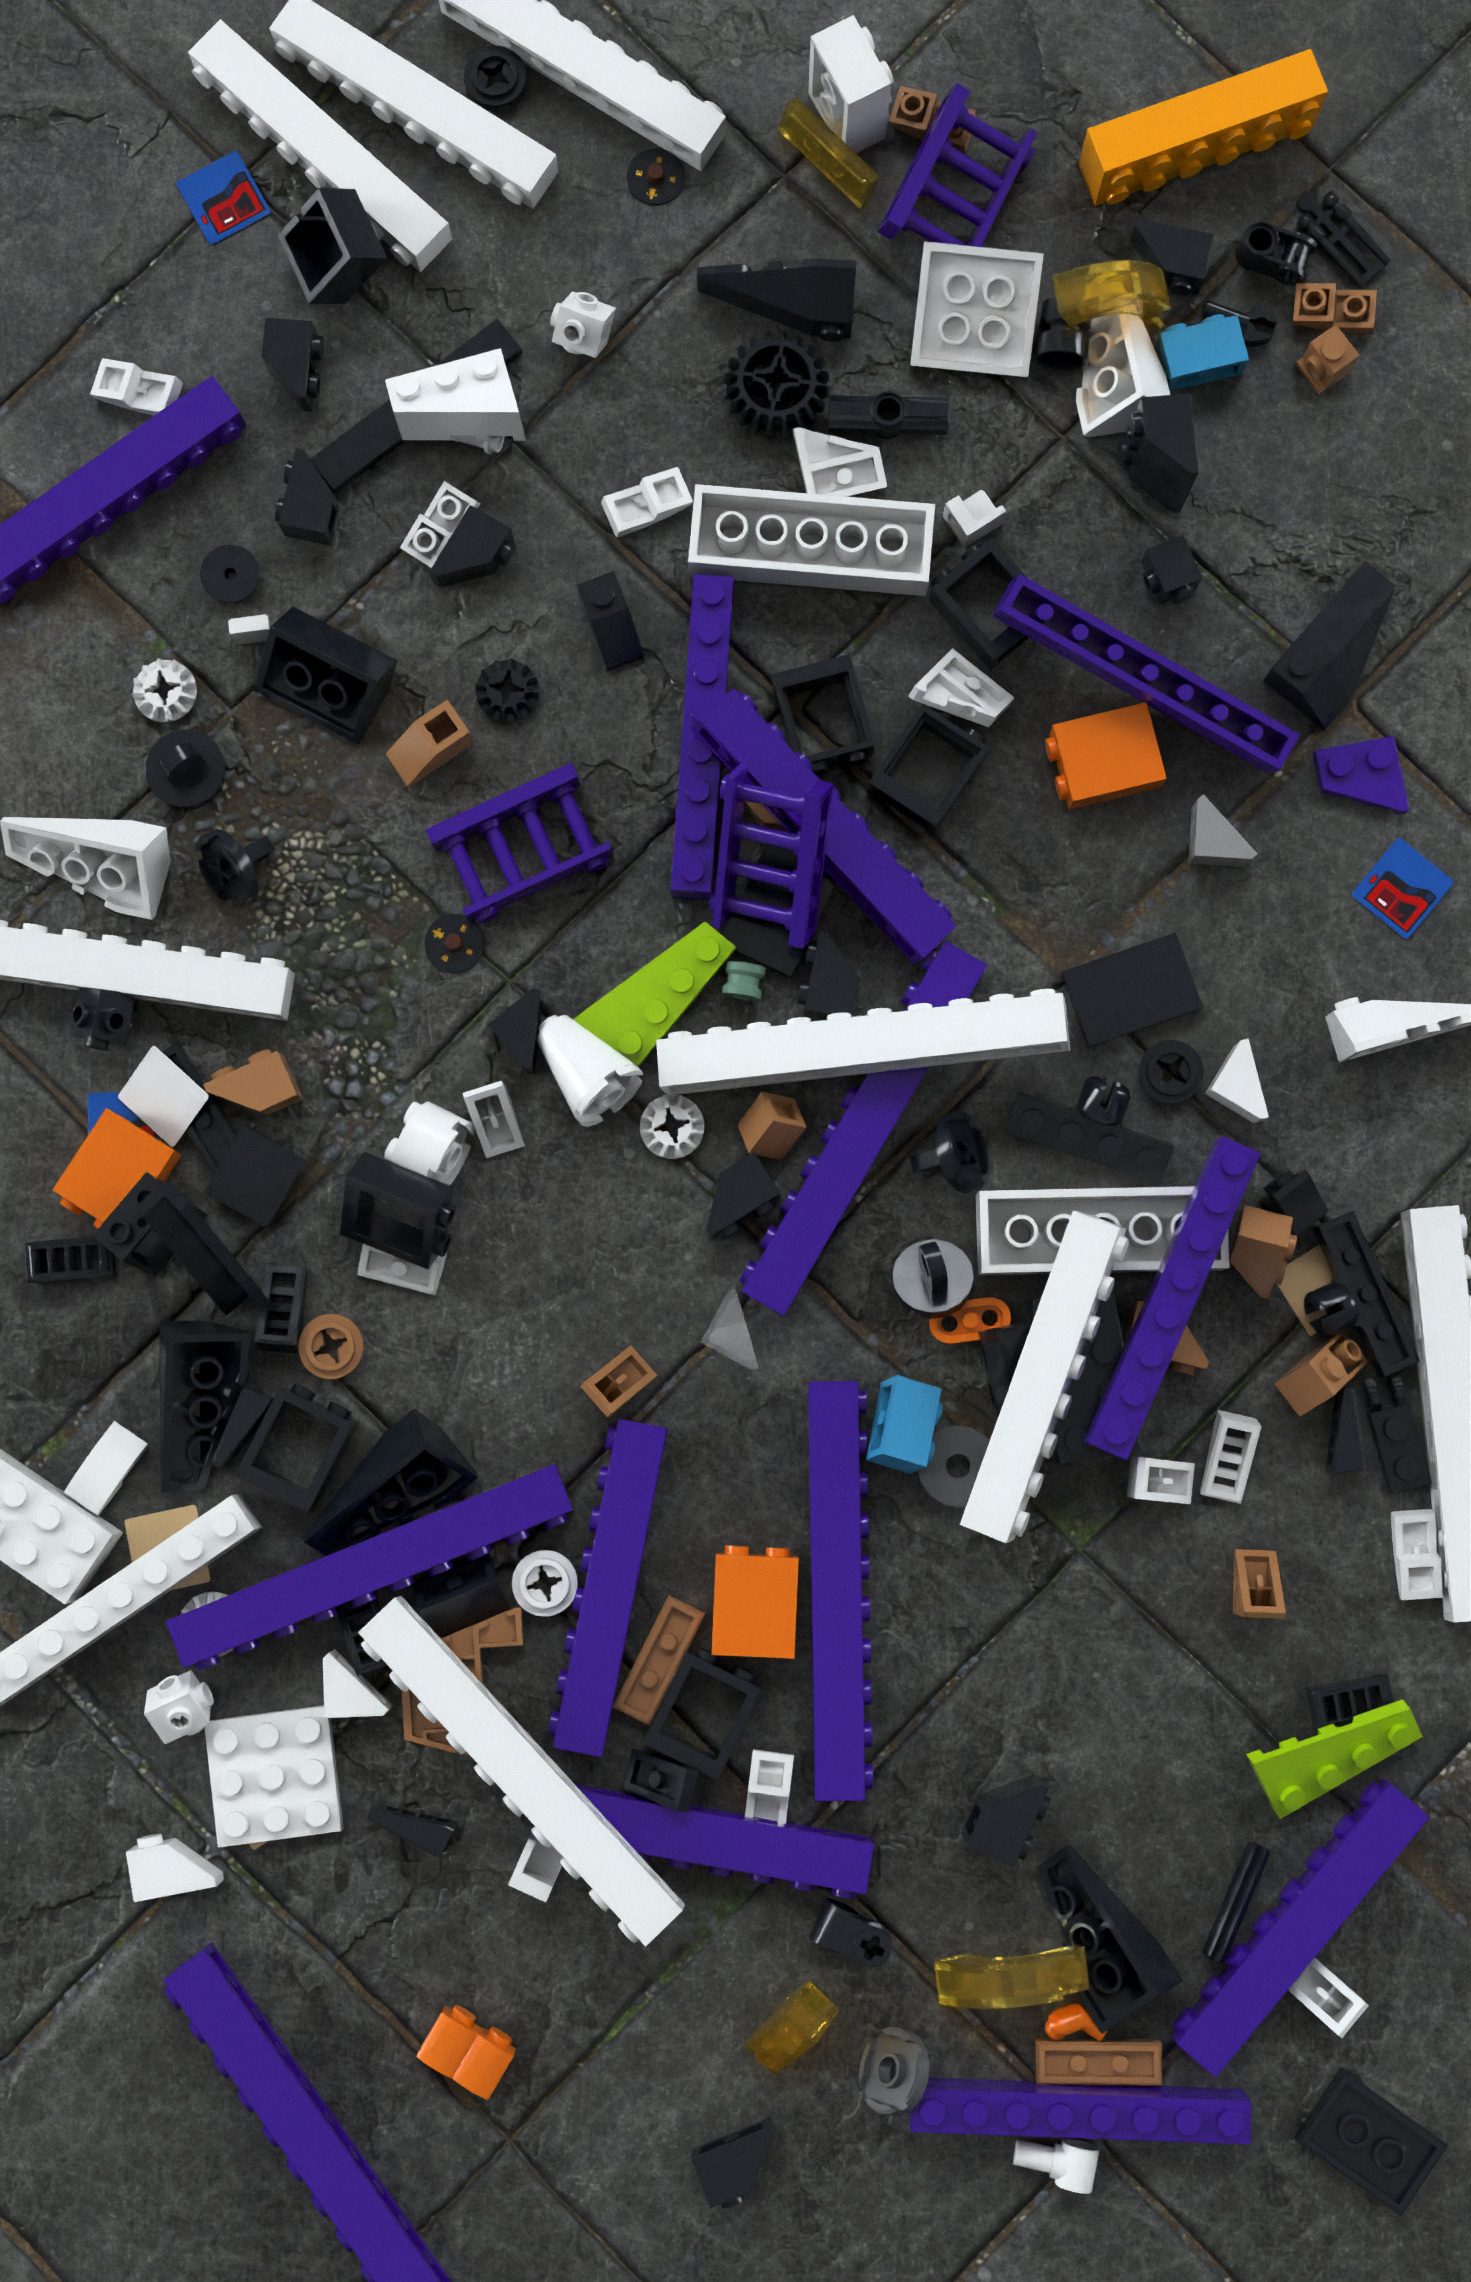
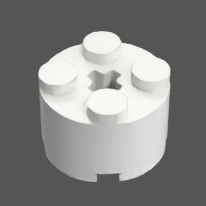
(431, 1142)

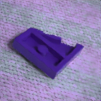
(1364, 772)

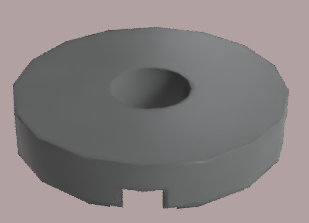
(936, 1479)
(911, 2074)

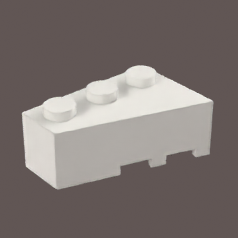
(457, 400)

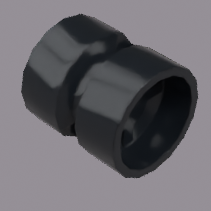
(1060, 344)

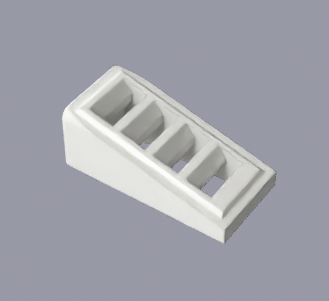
(1219, 1437)

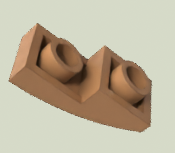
(915, 112)
(1323, 306)

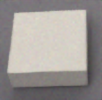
(250, 629)

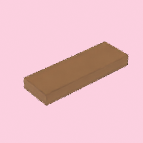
(659, 1660)
(1098, 2062)

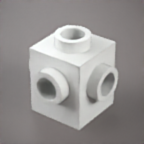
(582, 324)
(178, 1706)

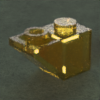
(792, 2028)

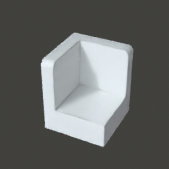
(973, 517)
(536, 1869)

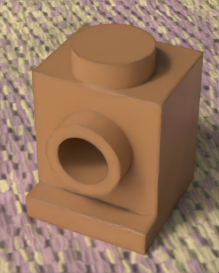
(1327, 359)

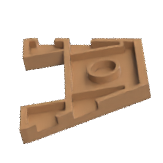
(497, 1631)

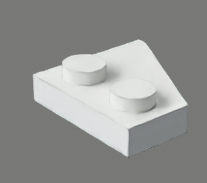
(962, 690)

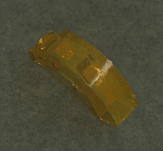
(1112, 289)
(1011, 1981)

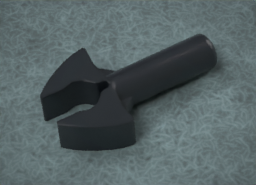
(1259, 314)

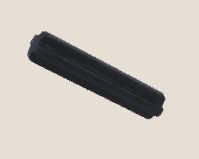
(1236, 1902)

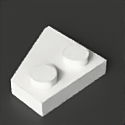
(838, 465)

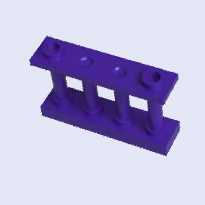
(938, 148)
(488, 820)
(808, 844)

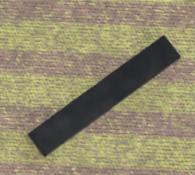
(379, 432)

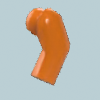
(1070, 2020)

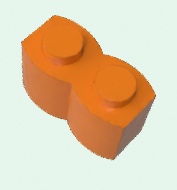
(467, 2051)

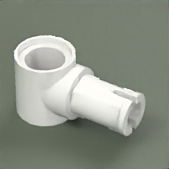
(1070, 2164)

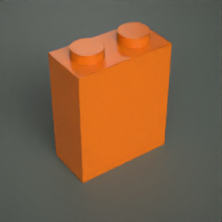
(1105, 756)
(111, 1165)
(755, 1603)

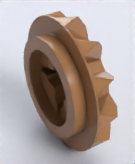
(313, 1340)

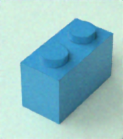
(1202, 351)
(904, 1424)

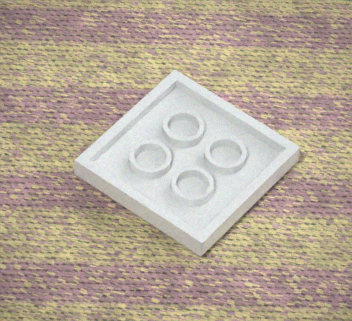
(976, 309)
(273, 1776)

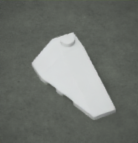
(1117, 374)
(109, 858)
(1382, 1024)

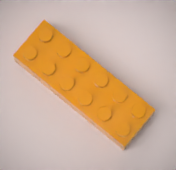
(1202, 128)

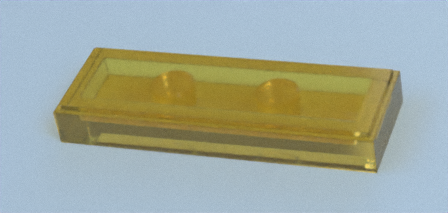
(828, 152)

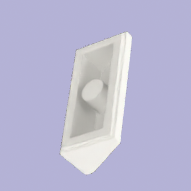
(396, 1271)

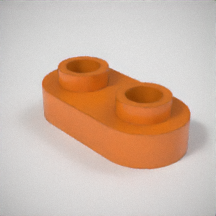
(970, 1320)

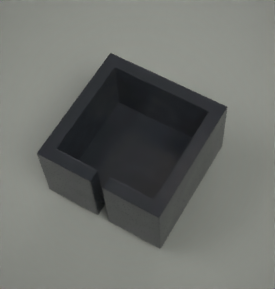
(332, 246)

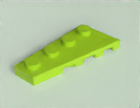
(657, 994)
(1318, 1764)

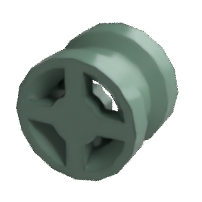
(743, 981)

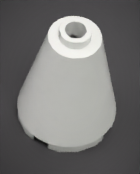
(587, 1069)

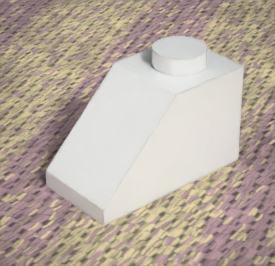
(168, 1868)

